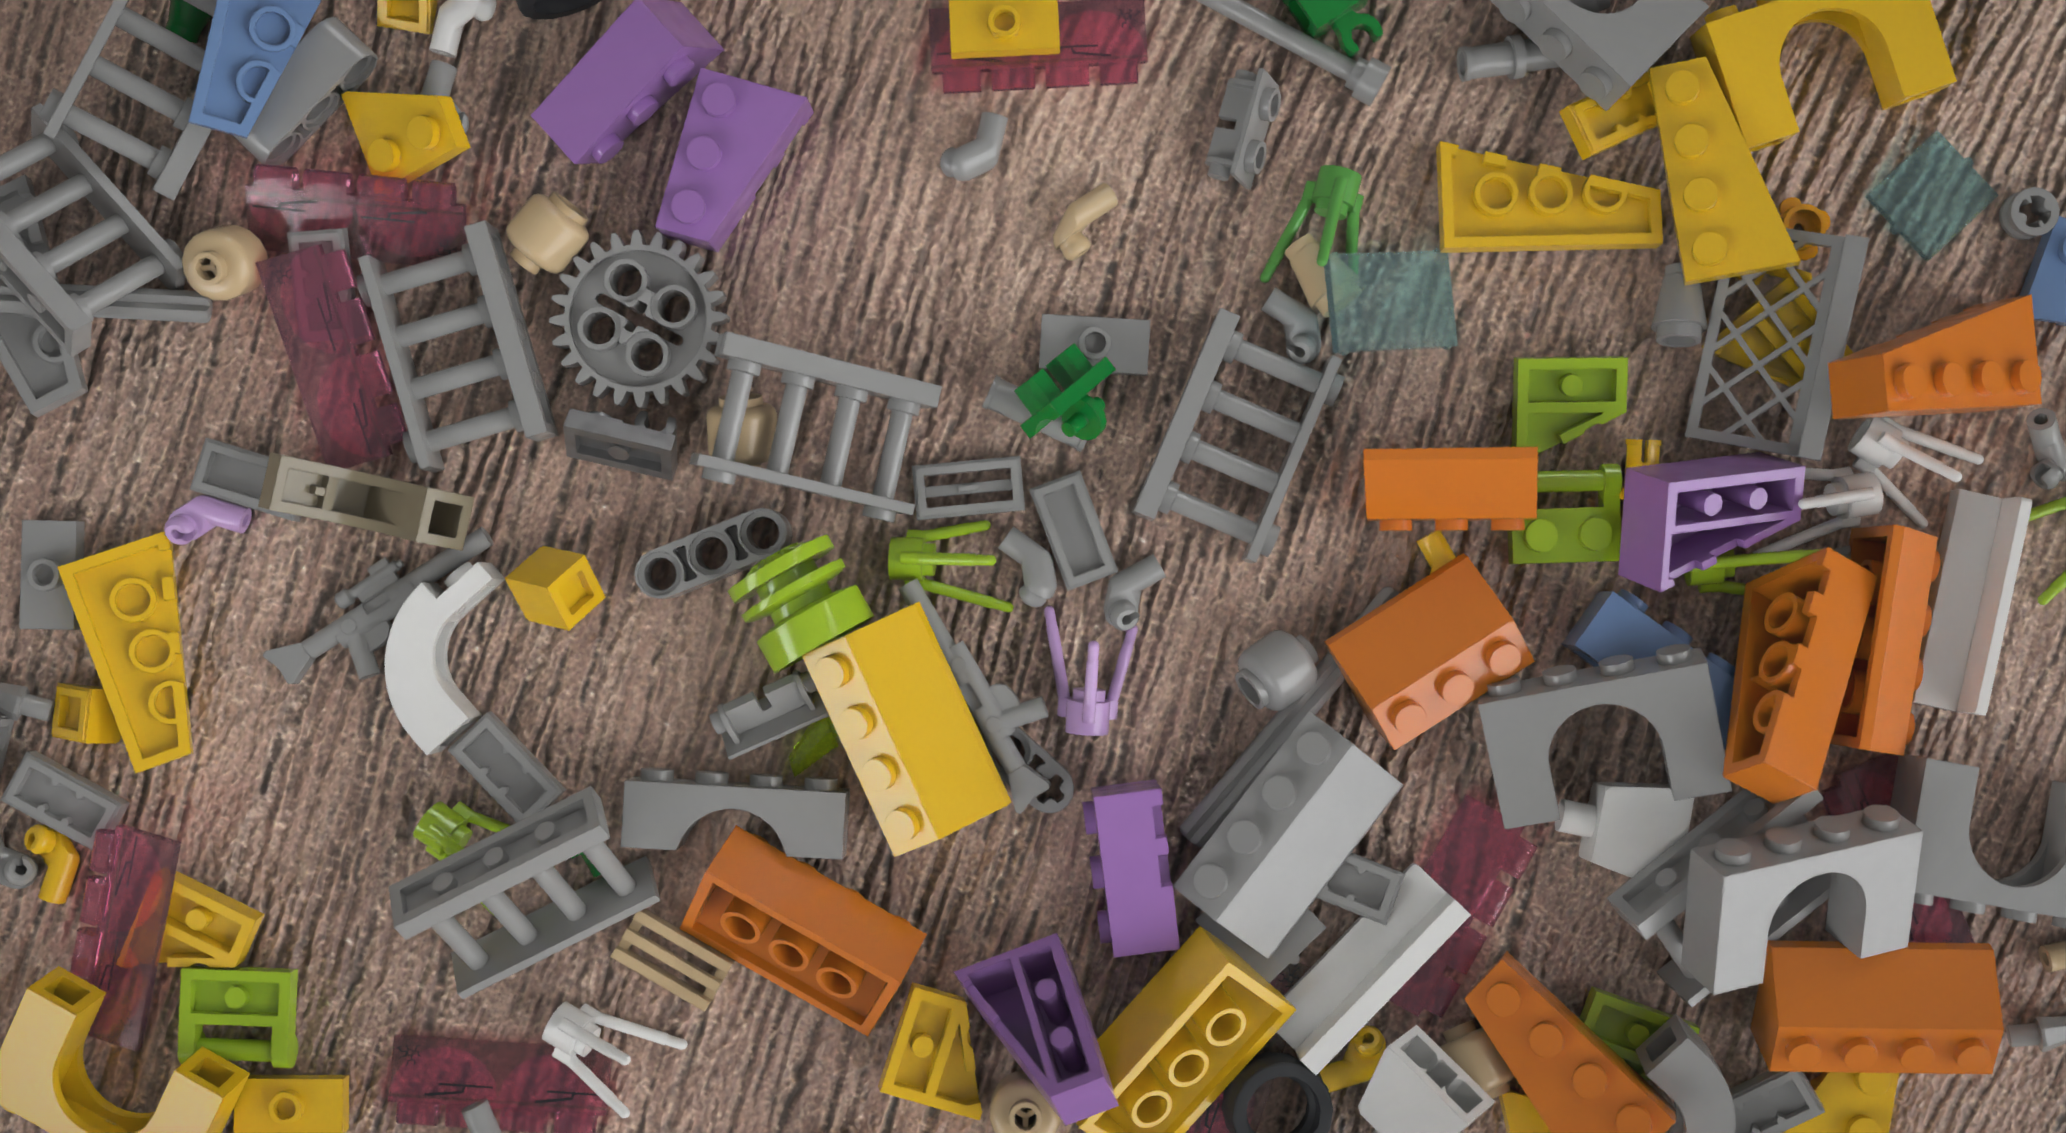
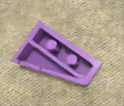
(625, 79)
(725, 154)
(1700, 508)
(1132, 868)
(1043, 1022)

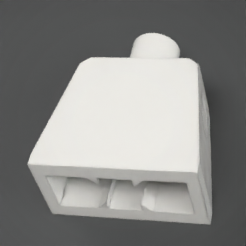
(1626, 824)
(1421, 1090)

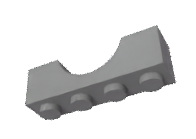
(806, 818)

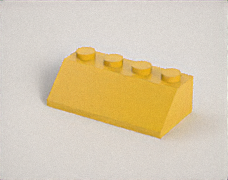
(907, 729)
(1186, 1038)

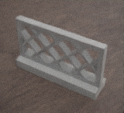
(1826, 345)

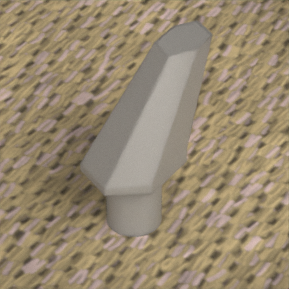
(17, 701)
(2044, 1032)

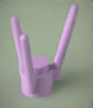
(1087, 709)

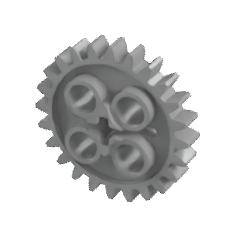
(617, 361)

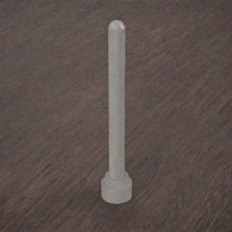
(1360, 76)

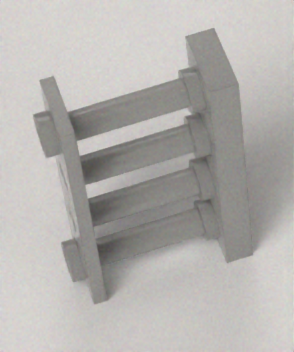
(165, 165)
(34, 274)
(496, 309)
(799, 373)
(1205, 395)
(507, 859)
(1660, 889)

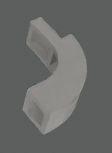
(1688, 1073)

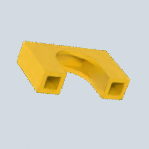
(1745, 51)
(48, 1082)

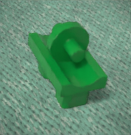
(1080, 413)

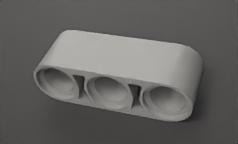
(309, 90)
(687, 554)

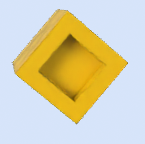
(555, 587)

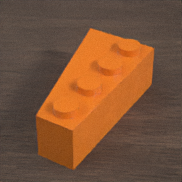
(1954, 365)
(1793, 671)

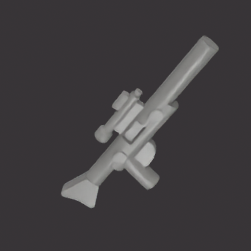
(369, 624)
(993, 706)

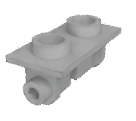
(1252, 104)
(753, 723)

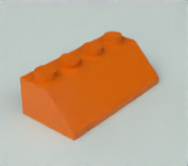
(1887, 661)
(802, 930)
(1884, 1013)

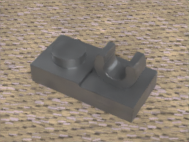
(620, 445)

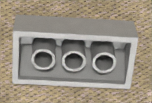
(1288, 835)

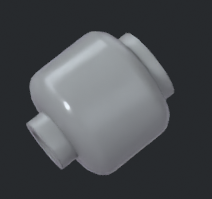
(1277, 670)

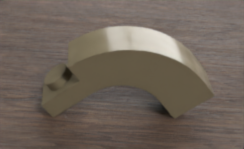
(366, 501)

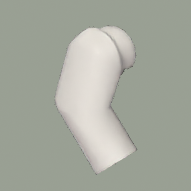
(451, 20)

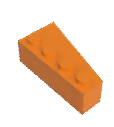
(1560, 1061)

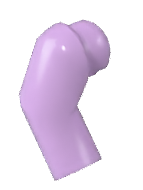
(204, 514)

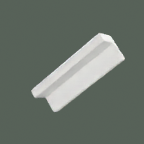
(1971, 599)
(1368, 969)

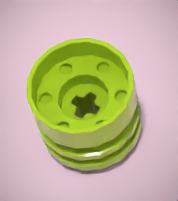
(800, 602)

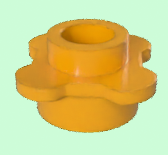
(1809, 217)

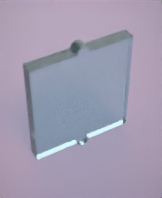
(1931, 195)

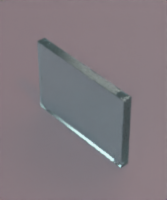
(1390, 301)

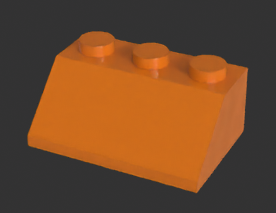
(1451, 487)
(1429, 651)

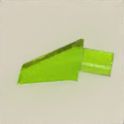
(814, 744)

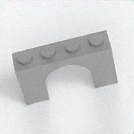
(1603, 49)
(1665, 688)
(1940, 802)
(1744, 880)

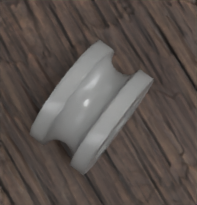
(2043, 205)

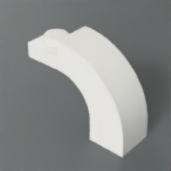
(417, 662)

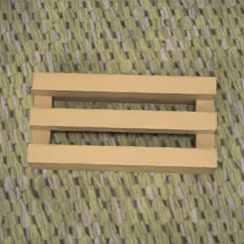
(660, 976)

